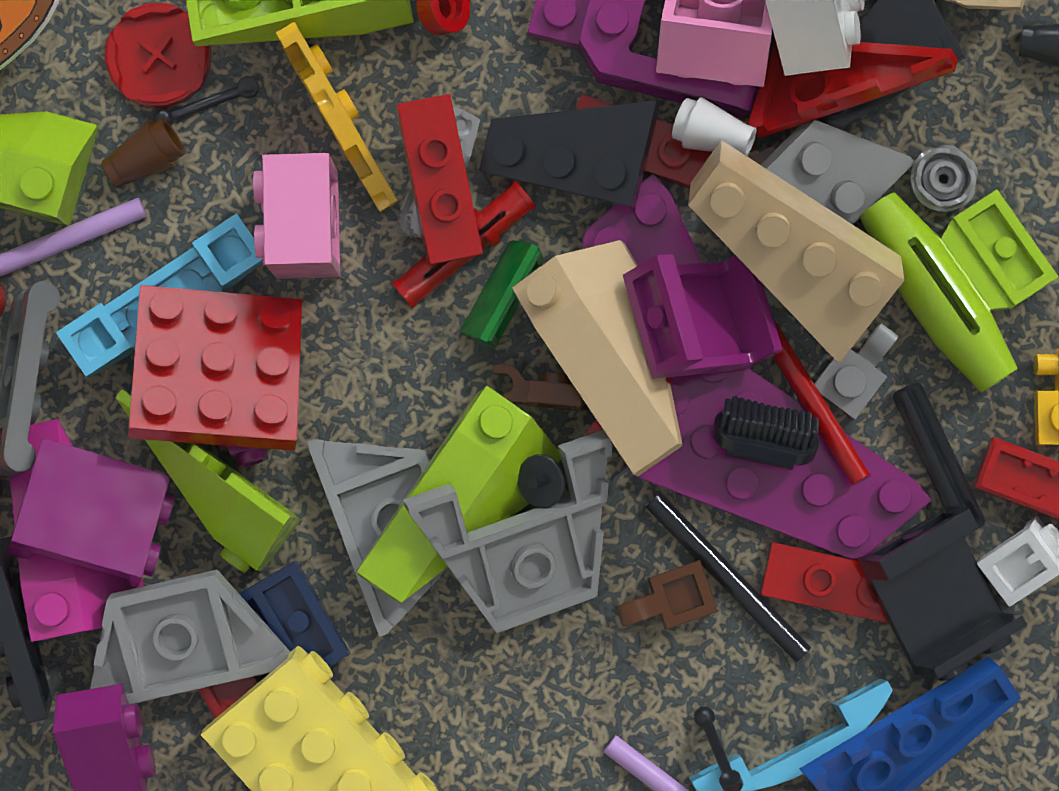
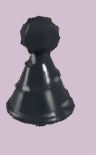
(541, 481)

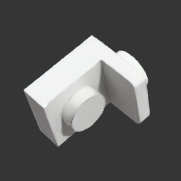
(1023, 561)

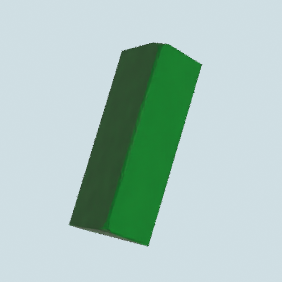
(497, 299)

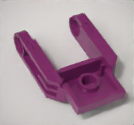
(605, 35)

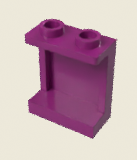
(700, 316)
(92, 512)

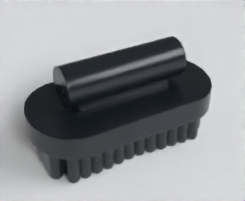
(766, 433)

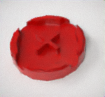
(154, 56)

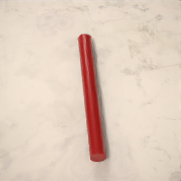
(814, 402)

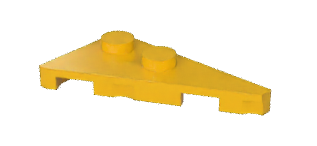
(337, 112)

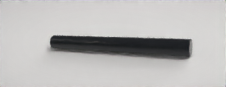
(728, 577)

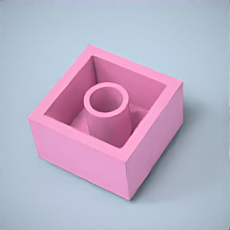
(715, 40)
(299, 215)

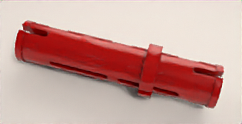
(513, 203)

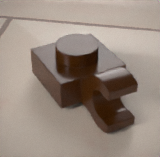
(552, 392)
(676, 596)

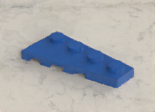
(918, 737)

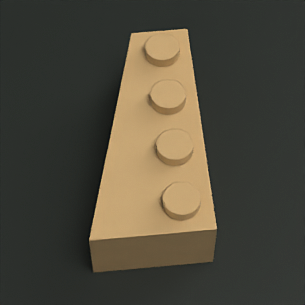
(799, 249)

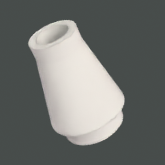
(703, 125)

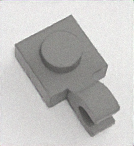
(855, 379)

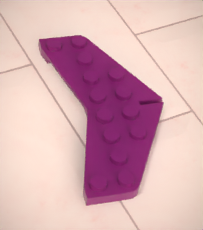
(804, 503)

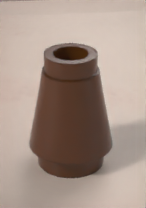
(144, 153)

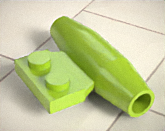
(958, 279)

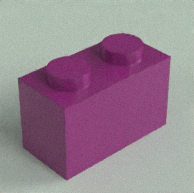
(102, 740)

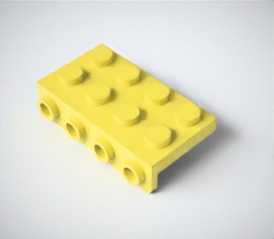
(308, 736)

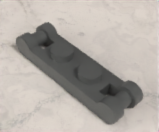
(22, 360)

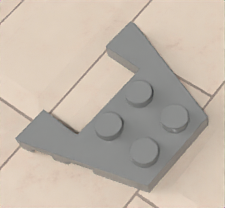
(531, 559)

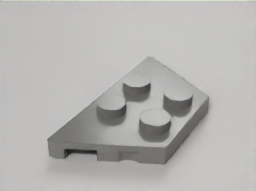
(836, 169)
(364, 493)
(182, 638)

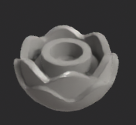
(957, 168)

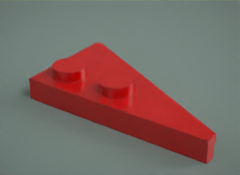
(872, 74)

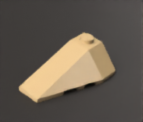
(592, 332)

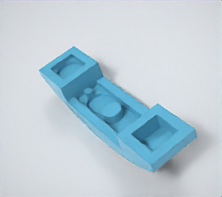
(213, 264)
(856, 714)

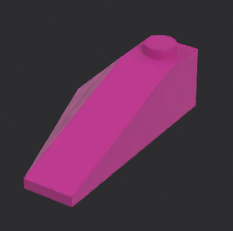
(57, 594)

